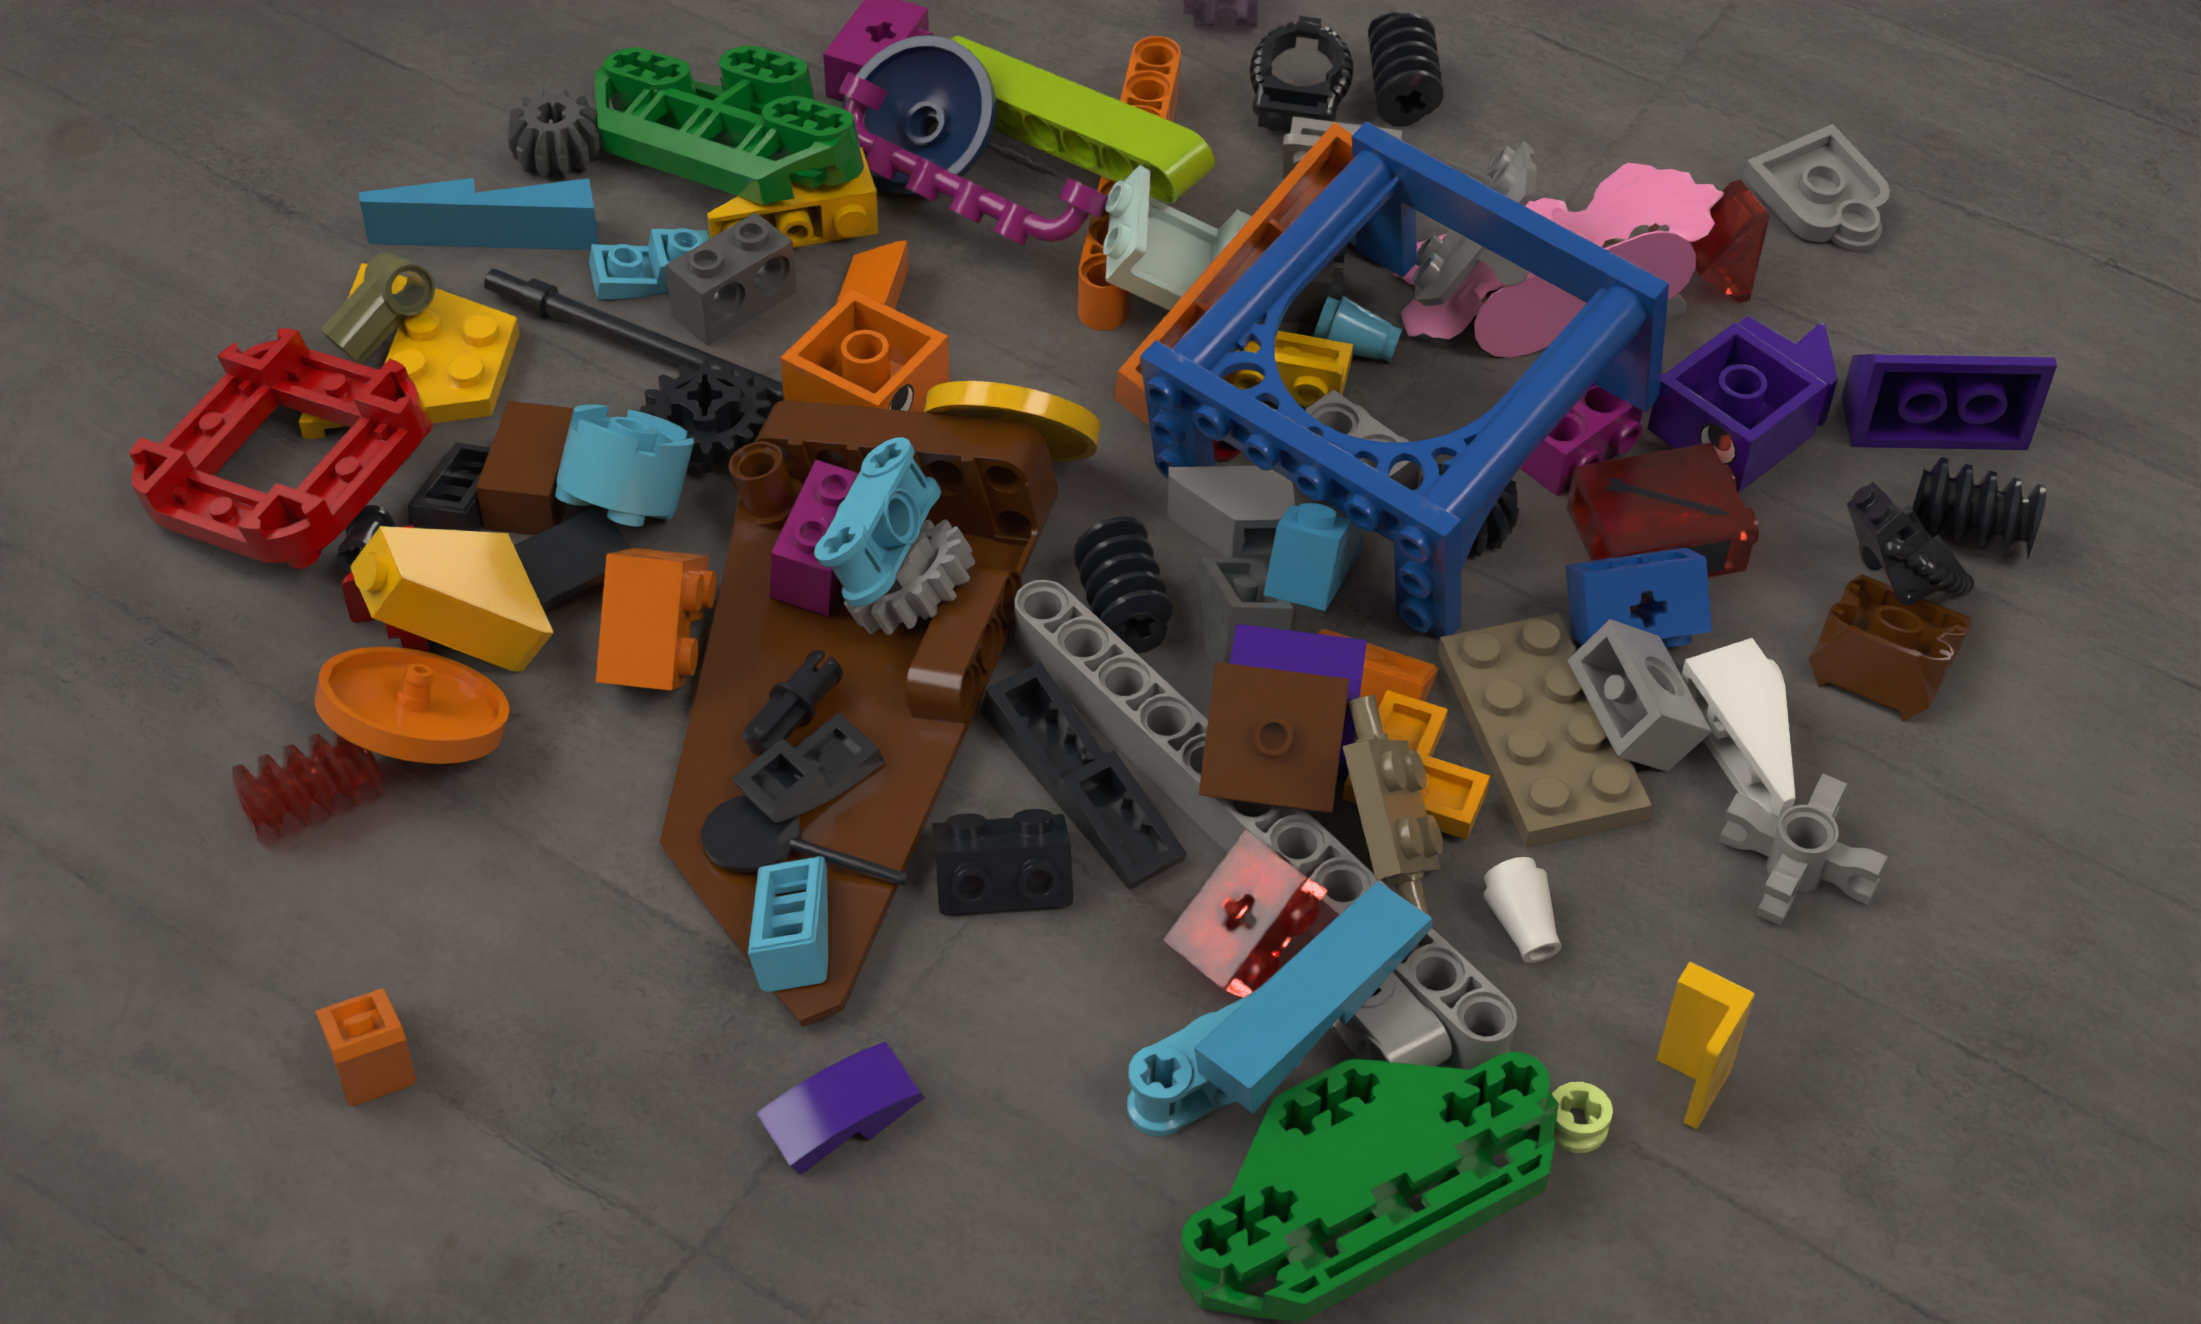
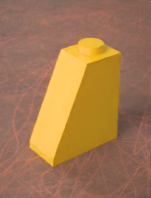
(454, 591)

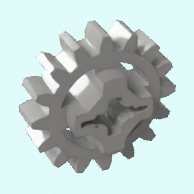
(925, 578)

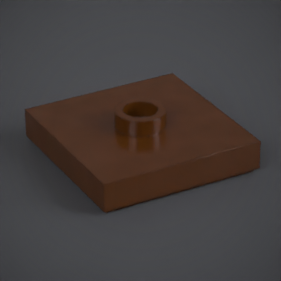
(1274, 737)

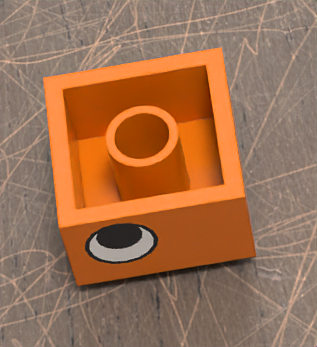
(866, 358)

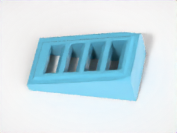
(790, 930)

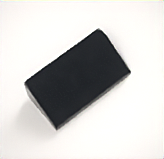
(570, 556)

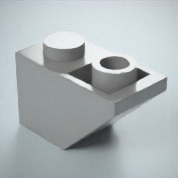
(1229, 507)

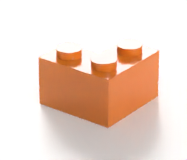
(649, 615)

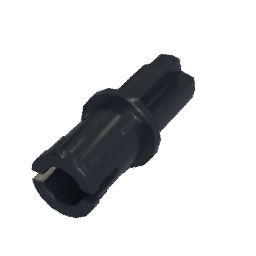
(792, 702)

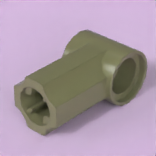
(372, 309)

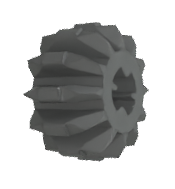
(554, 134)

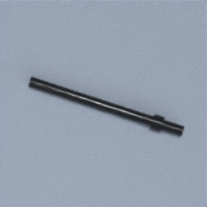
(544, 300)

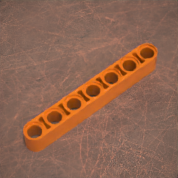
(1154, 87)

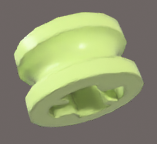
(1596, 1109)

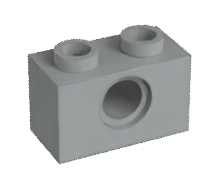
(1639, 696)

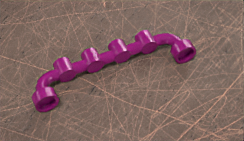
(969, 198)

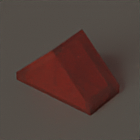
(1734, 244)

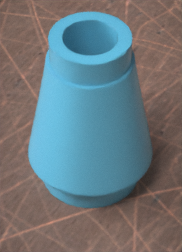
(1355, 325)

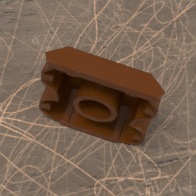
(1886, 647)

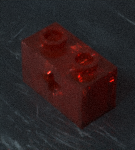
(1214, 928)

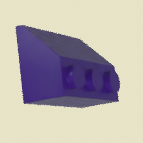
(1945, 400)

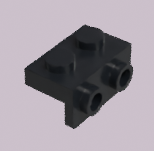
(1003, 862)

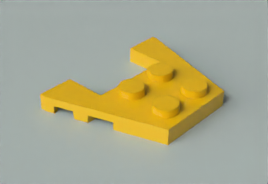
(451, 353)

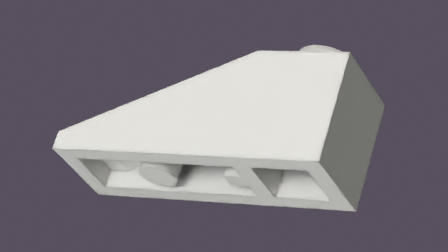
(1748, 717)

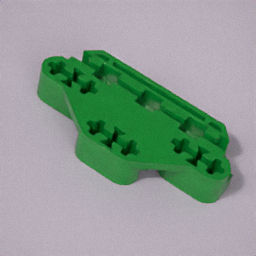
(731, 136)
(1354, 1153)

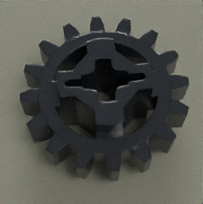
(714, 409)

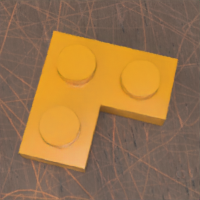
(1451, 791)

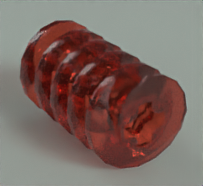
(304, 782)

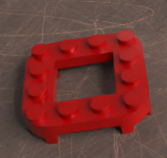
(287, 523)

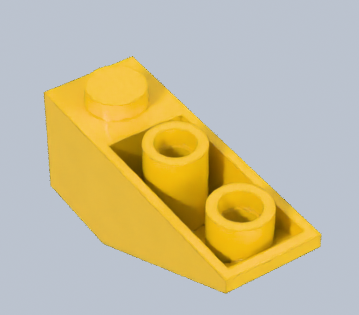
(813, 214)

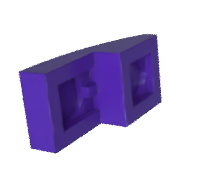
(831, 1106)

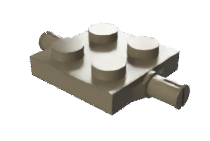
(1391, 806)

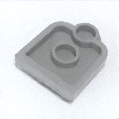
(1822, 189)

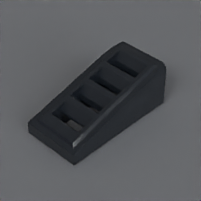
(450, 495)

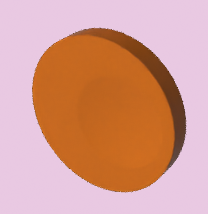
(411, 705)

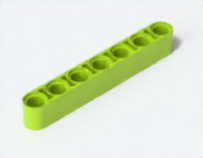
(1092, 127)

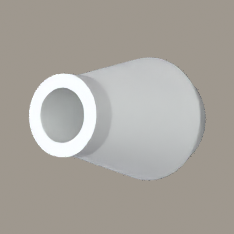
(1523, 905)

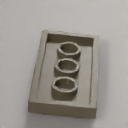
(1541, 731)

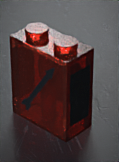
(1663, 505)

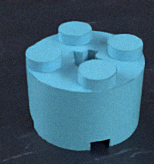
(623, 464)

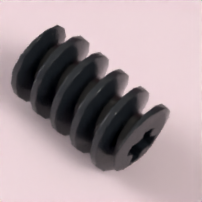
(1404, 67)
(1980, 506)
(1124, 581)

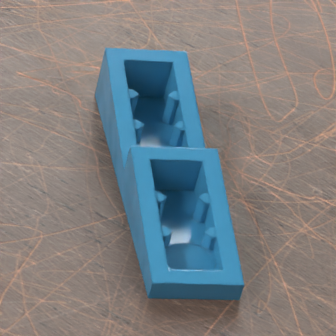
(456, 216)
(1301, 1002)

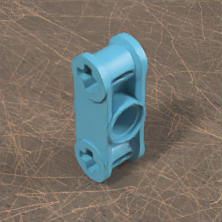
(877, 522)
(1175, 1079)

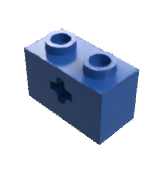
(1671, 581)

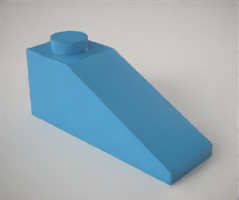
(1311, 555)

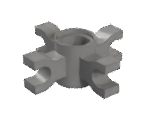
(1802, 849)

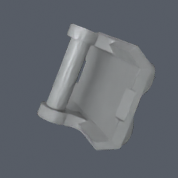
(1449, 261)

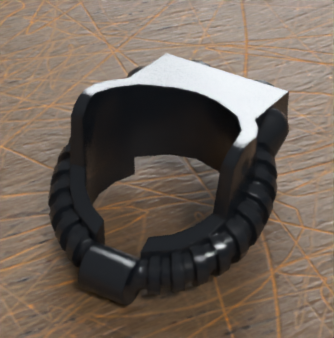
(1280, 102)
(1904, 548)

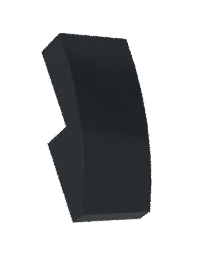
(798, 779)

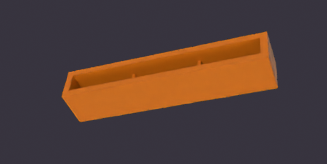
(1280, 209)

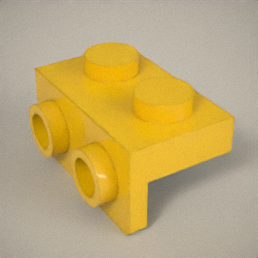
(1306, 365)

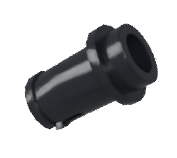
(360, 532)

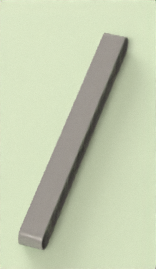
(1167, 743)

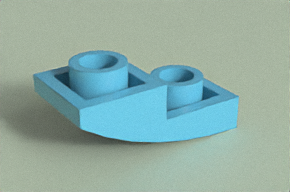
(640, 271)

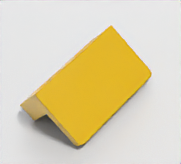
(1704, 1034)

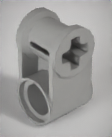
(1395, 1028)

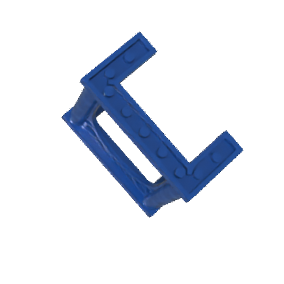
(1376, 197)

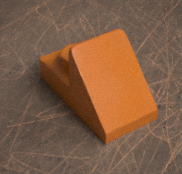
(367, 1046)

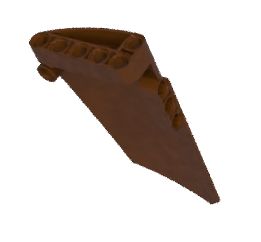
(899, 689)

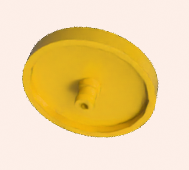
(1067, 427)

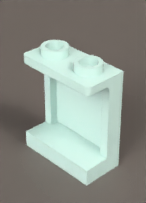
(1157, 247)

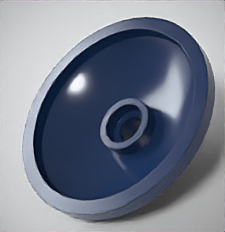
(926, 85)

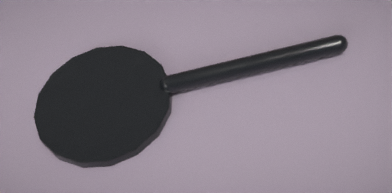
(745, 839)

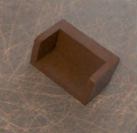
(523, 468)

